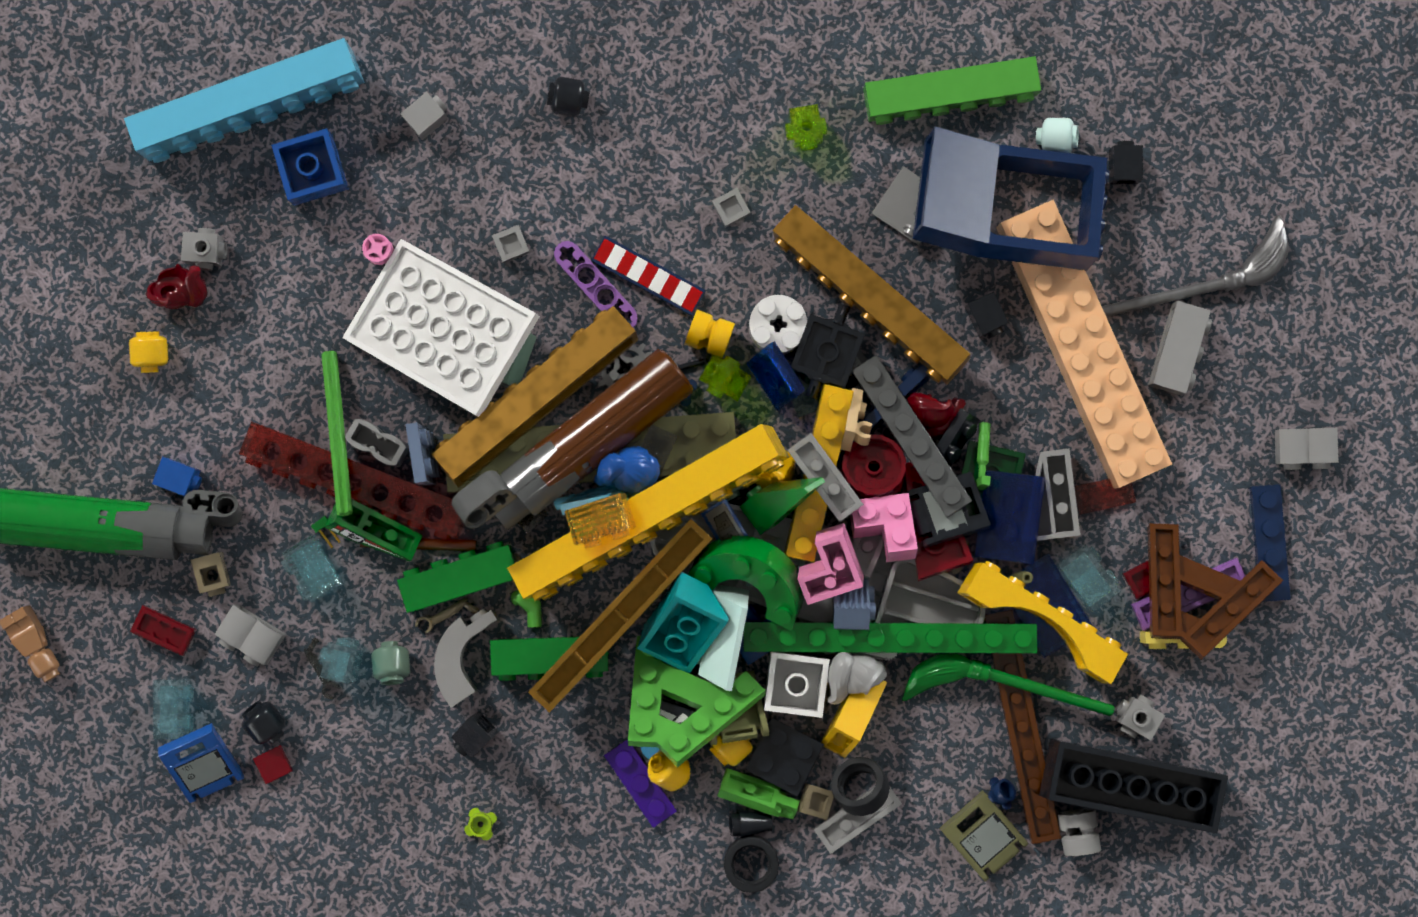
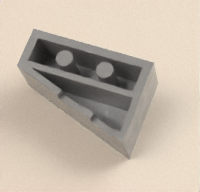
(1059, 503)

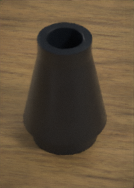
(749, 823)

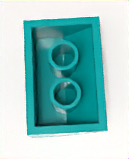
(683, 624)

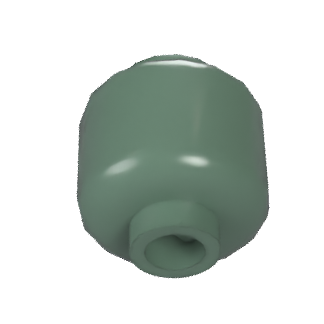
(390, 663)

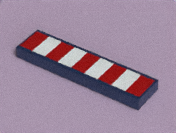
(648, 275)

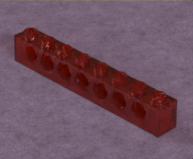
(261, 438)

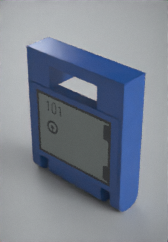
(202, 770)

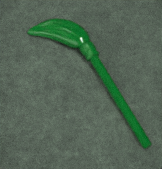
(953, 667)

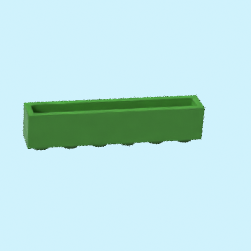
(952, 89)

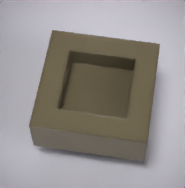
(815, 801)

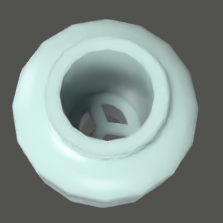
(1058, 135)

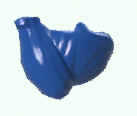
(628, 470)

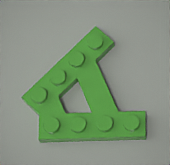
(714, 704)

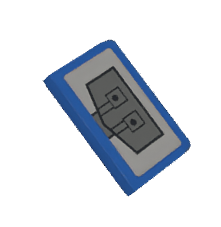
(723, 521)

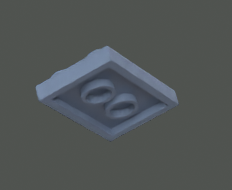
(420, 445)

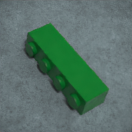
(456, 579)
(534, 657)

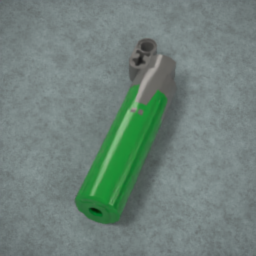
(115, 524)

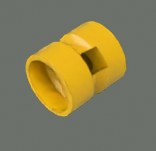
(709, 333)

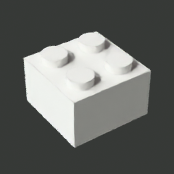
(796, 684)

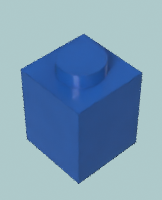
(177, 476)

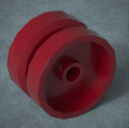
(875, 468)

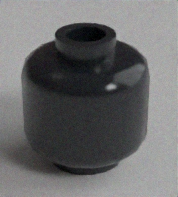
(567, 96)
(263, 722)

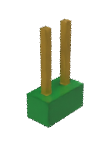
(318, 525)

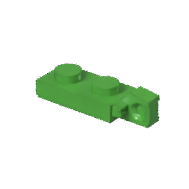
(757, 794)

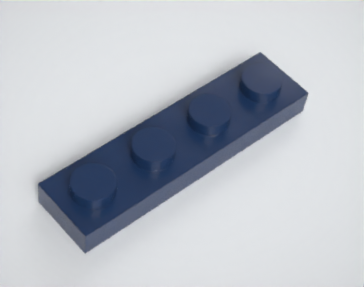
(1270, 535)

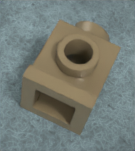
(201, 568)

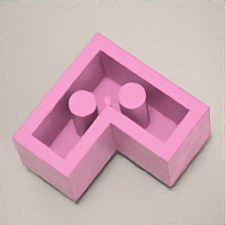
(890, 518)
(836, 571)

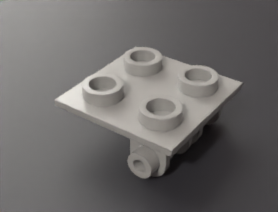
(899, 203)

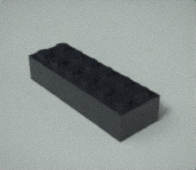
(1133, 786)

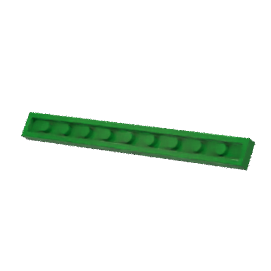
(892, 638)

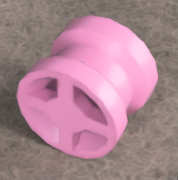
(374, 244)

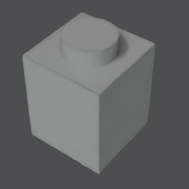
(425, 115)

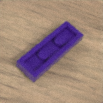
(634, 776)

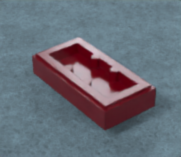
(163, 630)

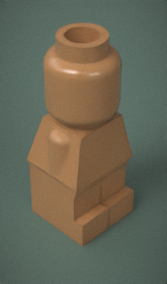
(30, 640)

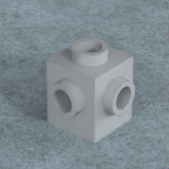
(194, 245)
(1146, 724)

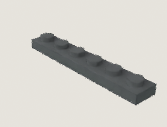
(911, 436)

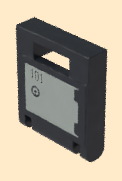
(931, 519)

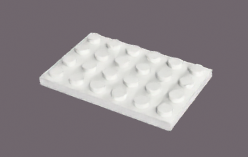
(441, 327)

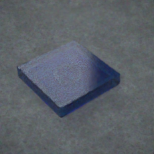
(775, 376)

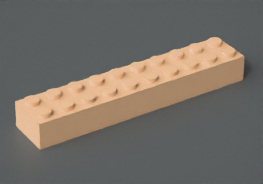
(1088, 354)

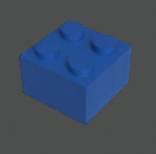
(310, 167)

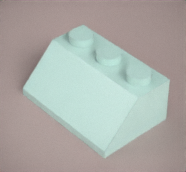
(721, 658)

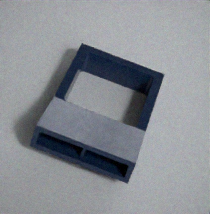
(959, 198)

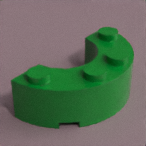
(759, 565)

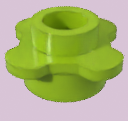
(488, 820)

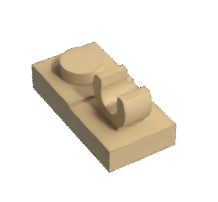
(854, 430)

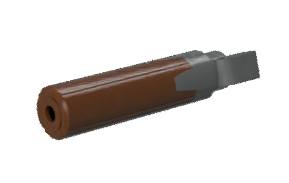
(576, 445)

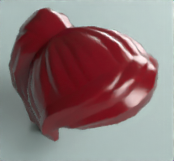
(178, 288)
(934, 414)

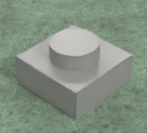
(731, 207)
(510, 244)

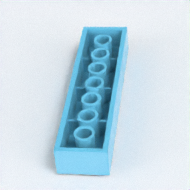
(244, 101)

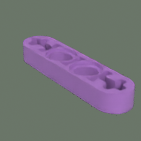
(598, 284)

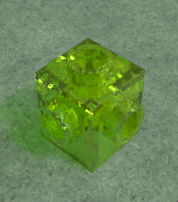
(807, 117)
(725, 378)

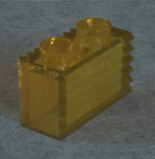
(600, 520)

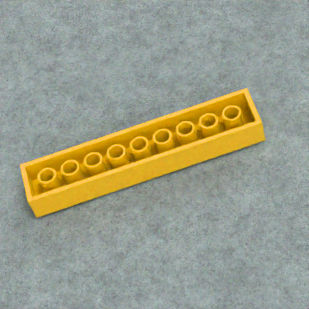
(655, 510)

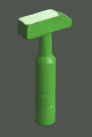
(983, 455)

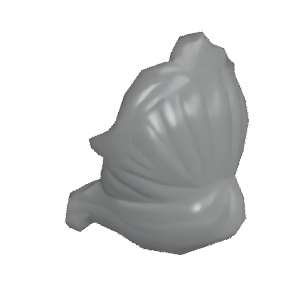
(853, 675)

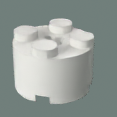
(775, 308)

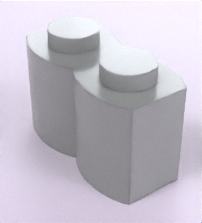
(372, 439)
(1306, 446)
(250, 635)

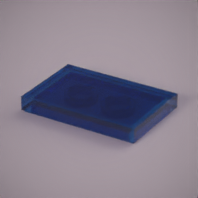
(1014, 513)
(1051, 584)

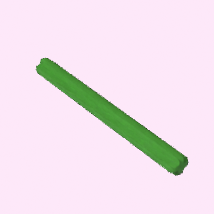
(337, 433)

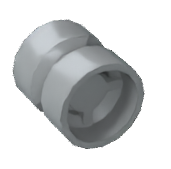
(1084, 841)

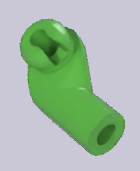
(532, 607)

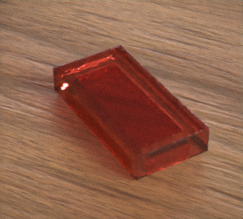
(1102, 495)

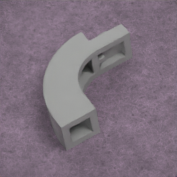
(448, 662)

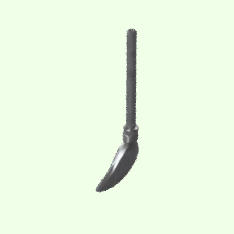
(1256, 270)

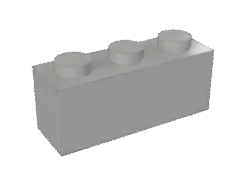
(1180, 348)

